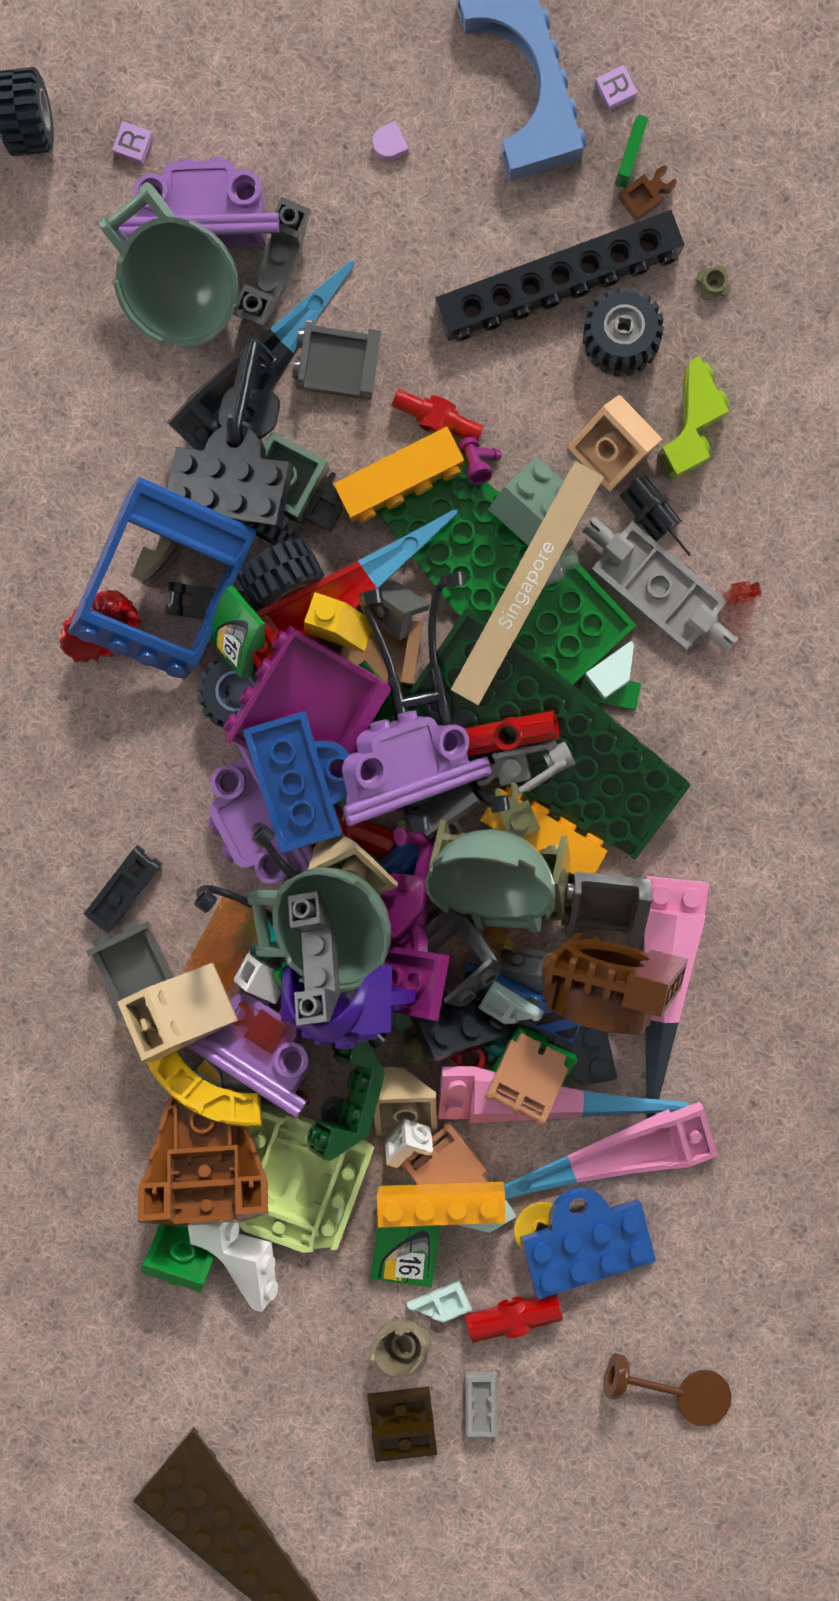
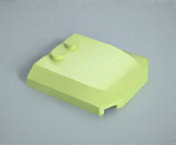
(306, 1194)

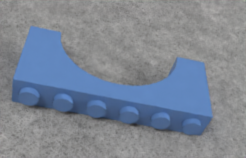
(552, 132)

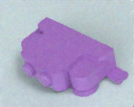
(215, 197)
(406, 764)
(237, 811)
(270, 1075)

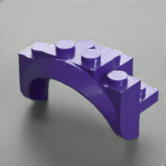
(358, 1012)

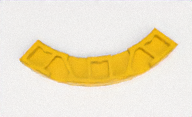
(204, 1098)

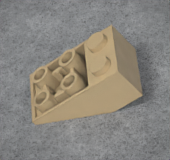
(177, 1012)

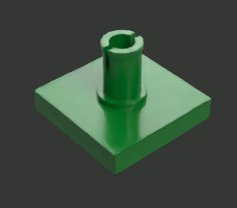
(176, 1260)

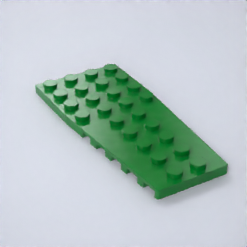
(570, 620)

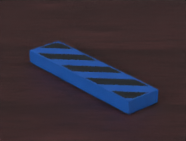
(550, 1020)

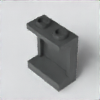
(337, 361)
(608, 904)
(130, 961)

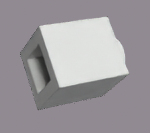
(257, 979)

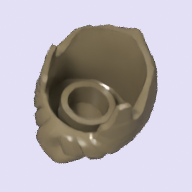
(399, 1348)

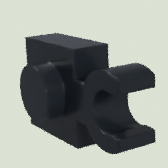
(324, 506)

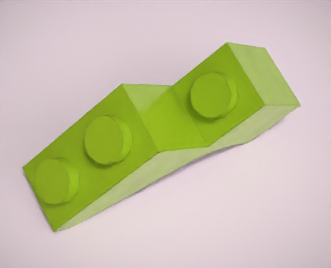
(702, 408)

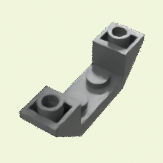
(263, 295)
(320, 958)

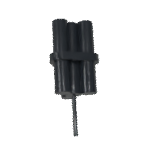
(651, 509)

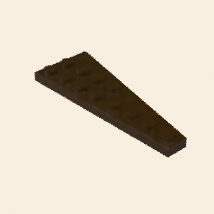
(213, 1519)

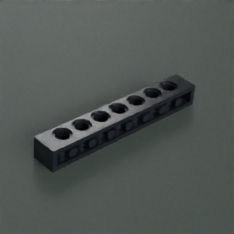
(658, 230)

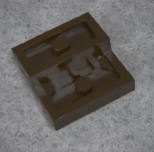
(402, 1424)

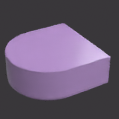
(389, 142)

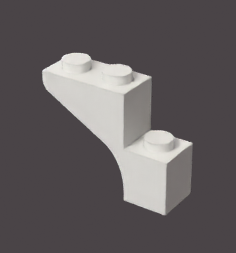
(246, 1259)

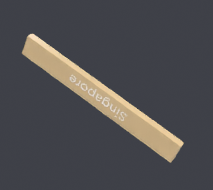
(527, 582)

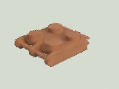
(528, 1078)
(448, 1163)

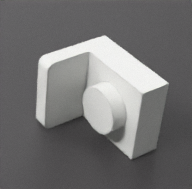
(405, 1139)

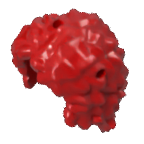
(109, 603)

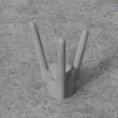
(557, 760)

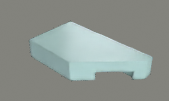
(612, 672)
(443, 1303)

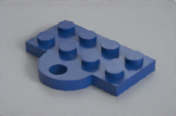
(297, 780)
(586, 1243)

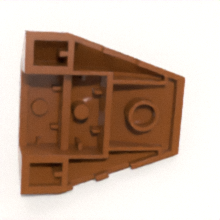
(201, 1172)

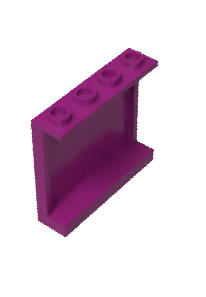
(313, 679)

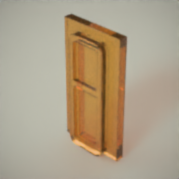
(225, 941)

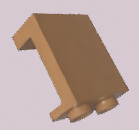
(403, 654)

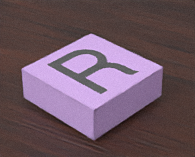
(616, 87)
(132, 142)

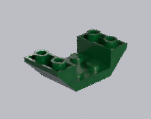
(357, 1112)

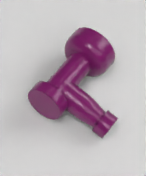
(478, 471)

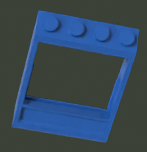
(183, 523)

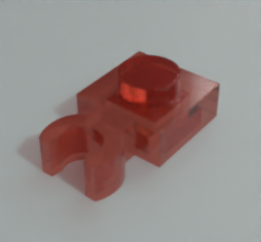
(742, 592)
(263, 1029)

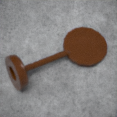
(701, 1398)

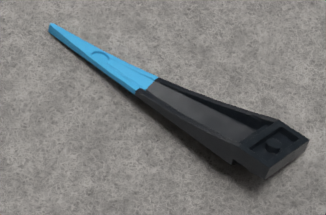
(199, 414)

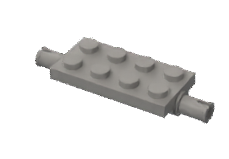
(659, 585)

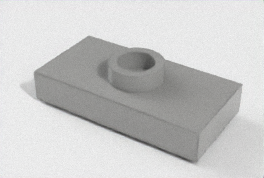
(481, 1404)

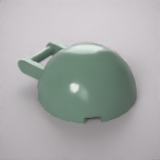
(171, 274)
(493, 879)
(355, 910)

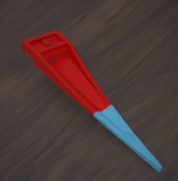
(344, 584)

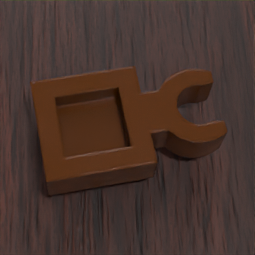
(643, 195)

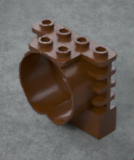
(610, 984)

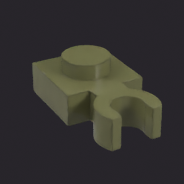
(520, 817)

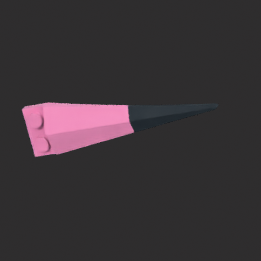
(674, 929)

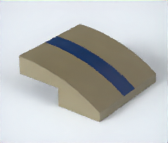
(154, 564)

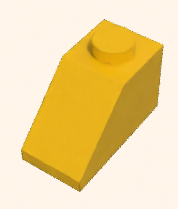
(337, 623)

